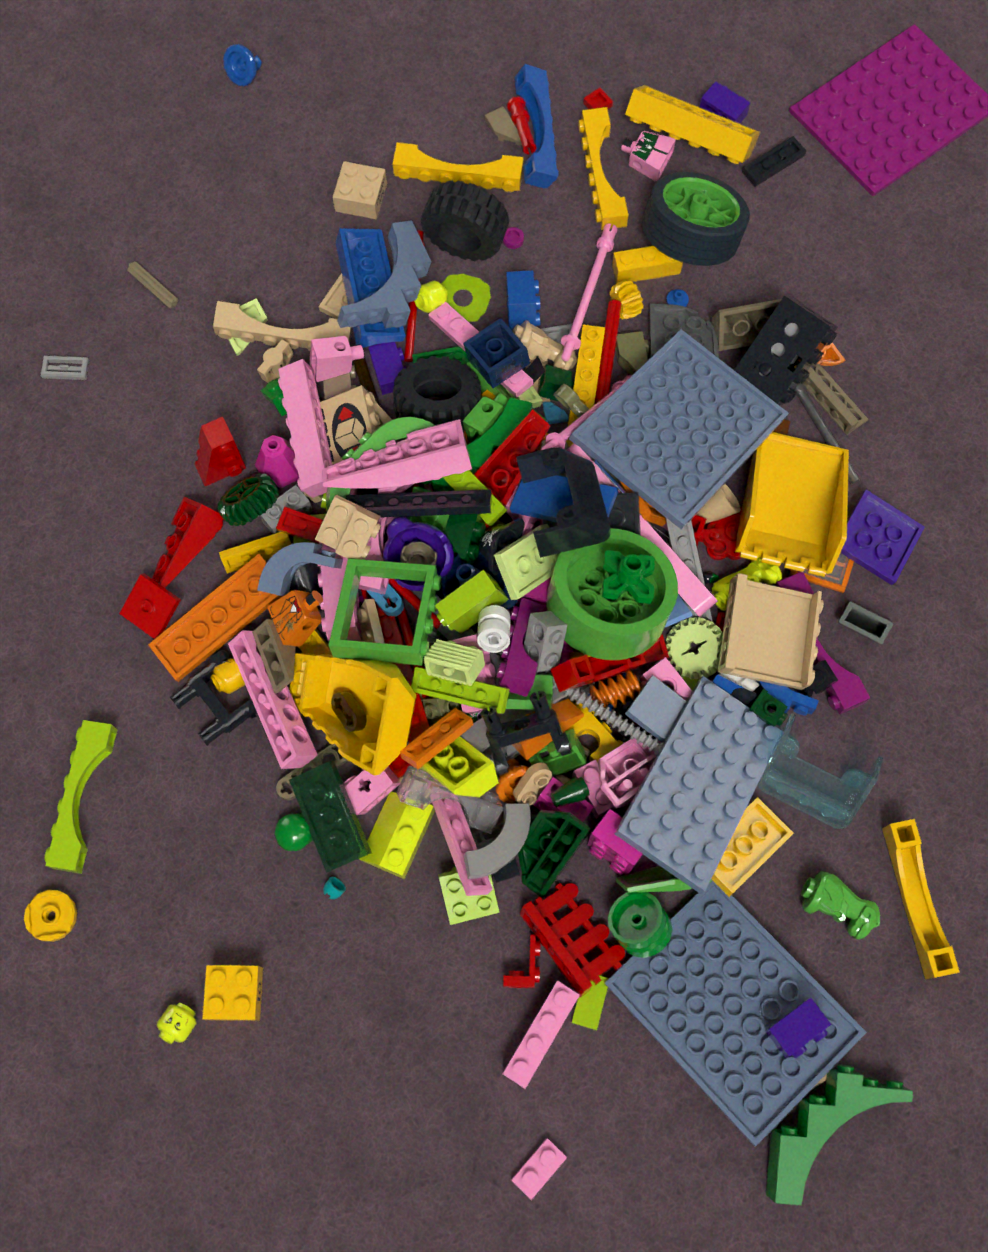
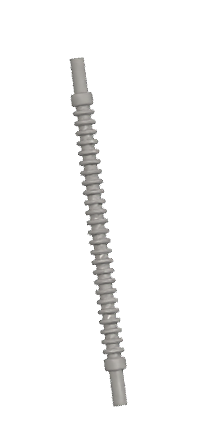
(611, 717)

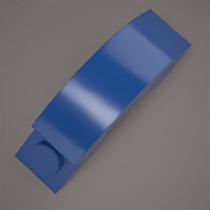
(800, 703)

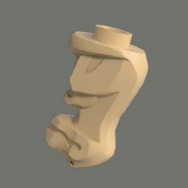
(542, 346)

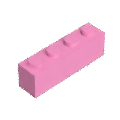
(541, 1034)

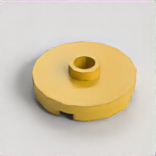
(37, 913)

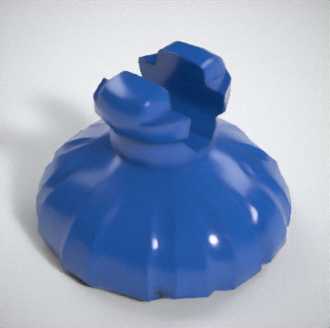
(241, 64)

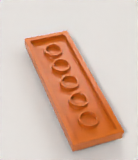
(213, 621)

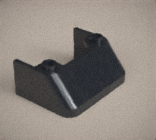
(580, 523)

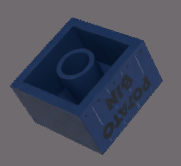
(497, 353)

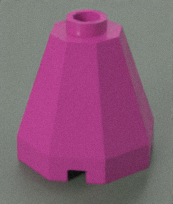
(277, 461)

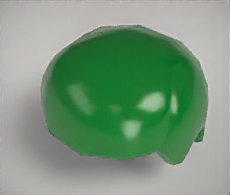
(292, 832)

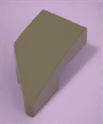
(502, 125)

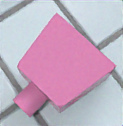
(333, 357)

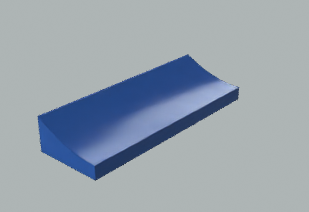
(364, 272)

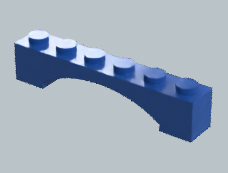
(533, 86)

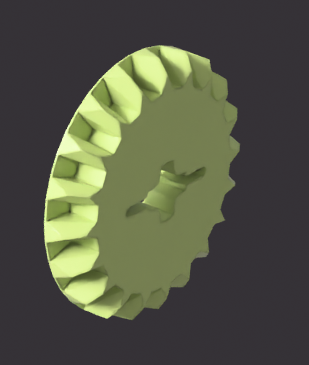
(697, 631)

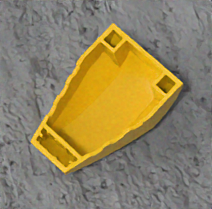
(378, 691)

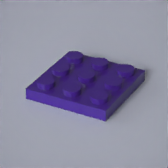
(880, 537)

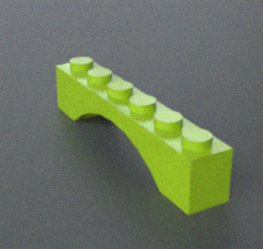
(67, 845)

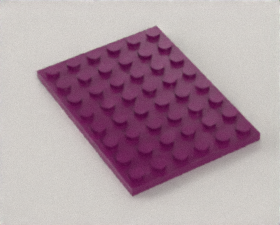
(893, 109)

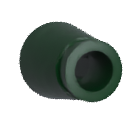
(571, 792)

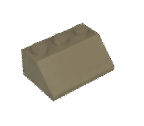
(741, 325)

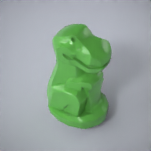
(834, 898)

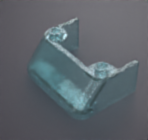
(813, 789)

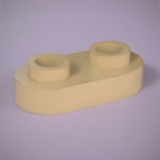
(532, 783)

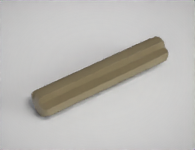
(152, 285)

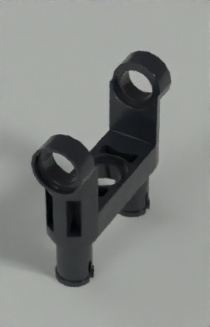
(197, 687)
(536, 724)

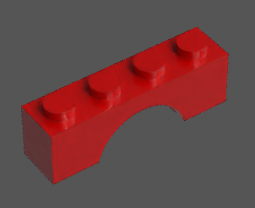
(587, 670)

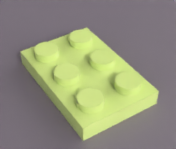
(522, 565)

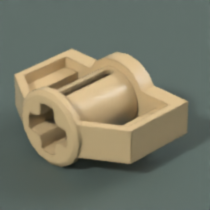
(273, 359)

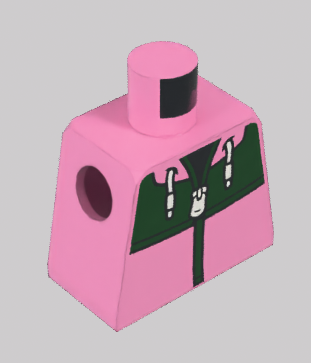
(649, 153)

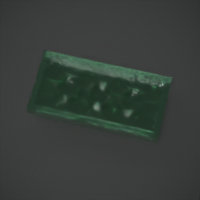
(330, 816)

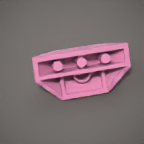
(624, 771)

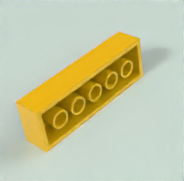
(692, 123)

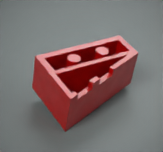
(217, 453)

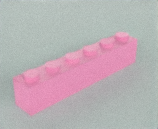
(306, 426)

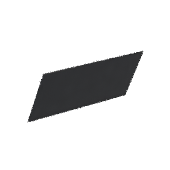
(535, 369)

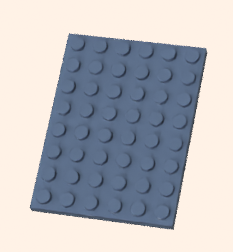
(679, 428)
(714, 1000)

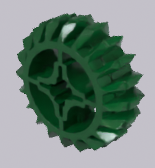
(248, 499)

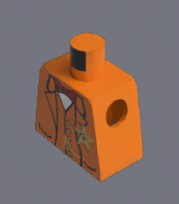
(296, 616)

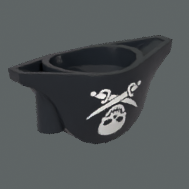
(498, 539)

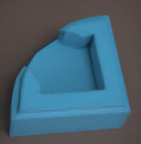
(553, 413)

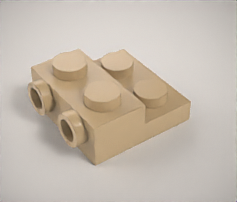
(348, 528)

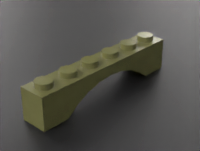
(631, 351)

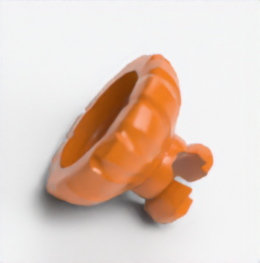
(509, 781)

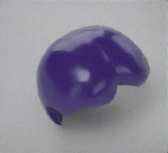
(403, 532)

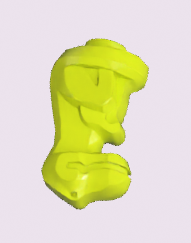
(756, 572)

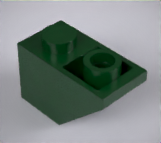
(465, 535)

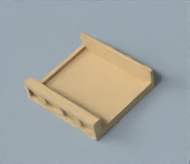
(770, 633)

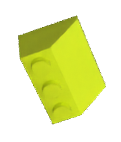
(463, 769)
(397, 835)

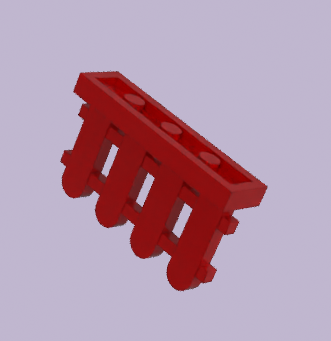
(565, 957)

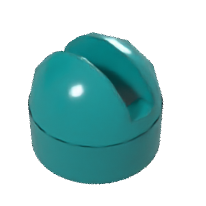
(331, 890)

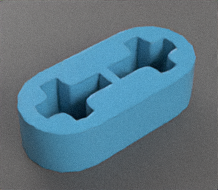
(381, 601)

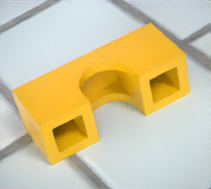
(601, 731)

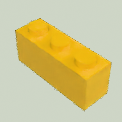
(643, 264)

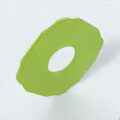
(478, 289)

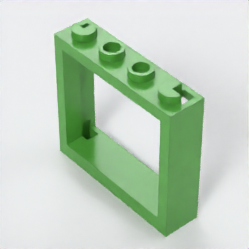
(414, 655)

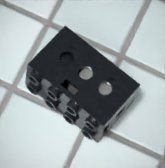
(787, 341)

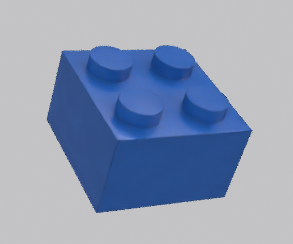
(522, 299)

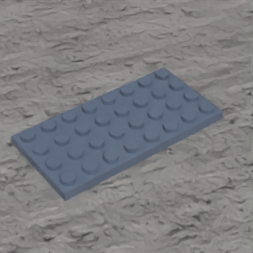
(699, 785)

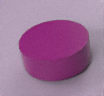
(513, 238)

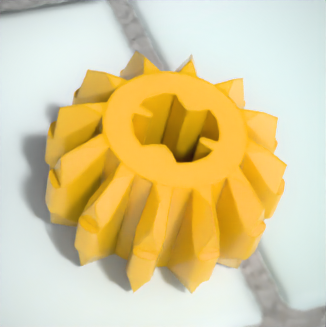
(630, 298)

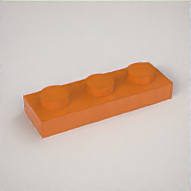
(436, 738)

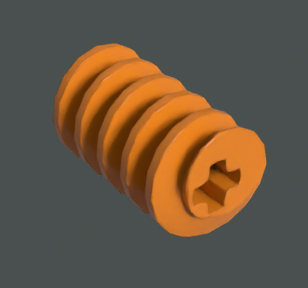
(616, 690)

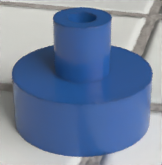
(677, 297)

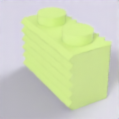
(454, 662)

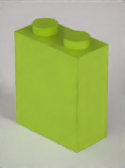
(462, 607)

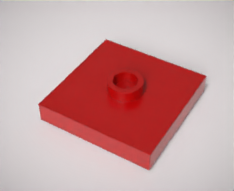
(150, 606)

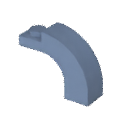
(282, 565)

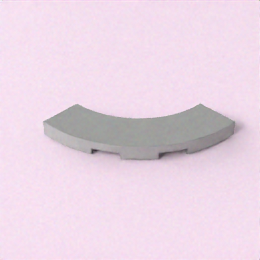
(505, 847)

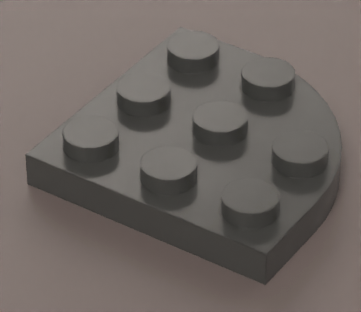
(669, 319)

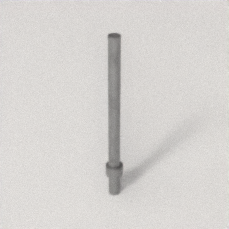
(821, 425)

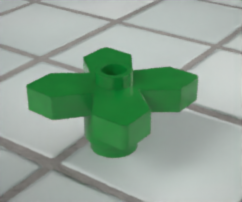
(628, 575)

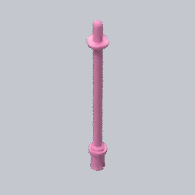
(604, 244)
(558, 440)

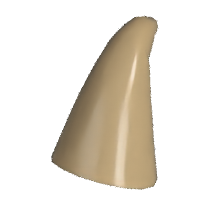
(720, 505)

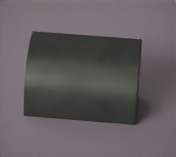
(865, 622)

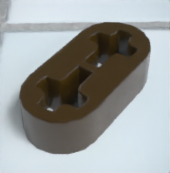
(348, 711)

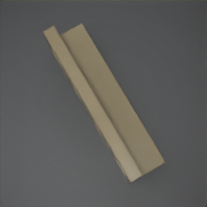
(831, 403)

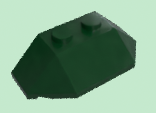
(549, 848)

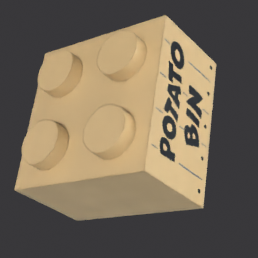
(360, 190)

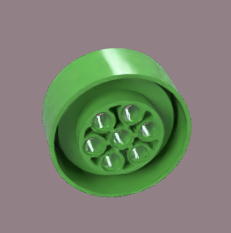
(621, 635)

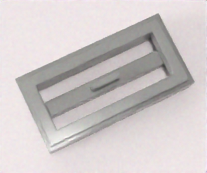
(76, 375)

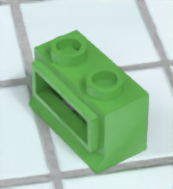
(562, 764)

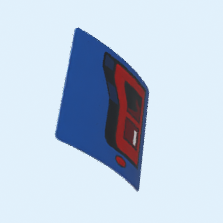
(609, 476)

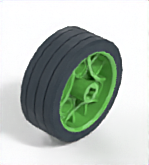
(695, 218)

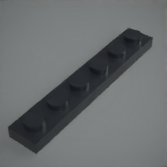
(425, 503)

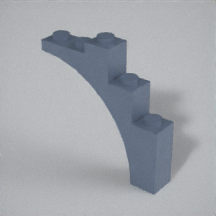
(403, 286)

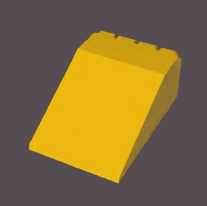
(795, 505)

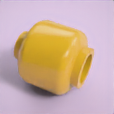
(227, 677)

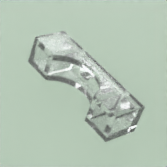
(421, 789)

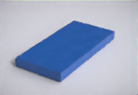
(548, 495)

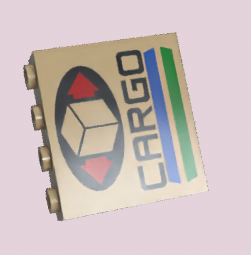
(346, 421)

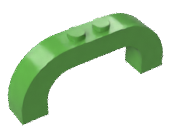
(376, 441)

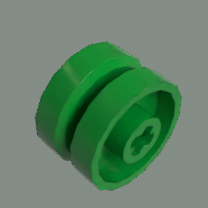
(640, 924)

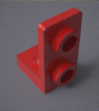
(517, 979)

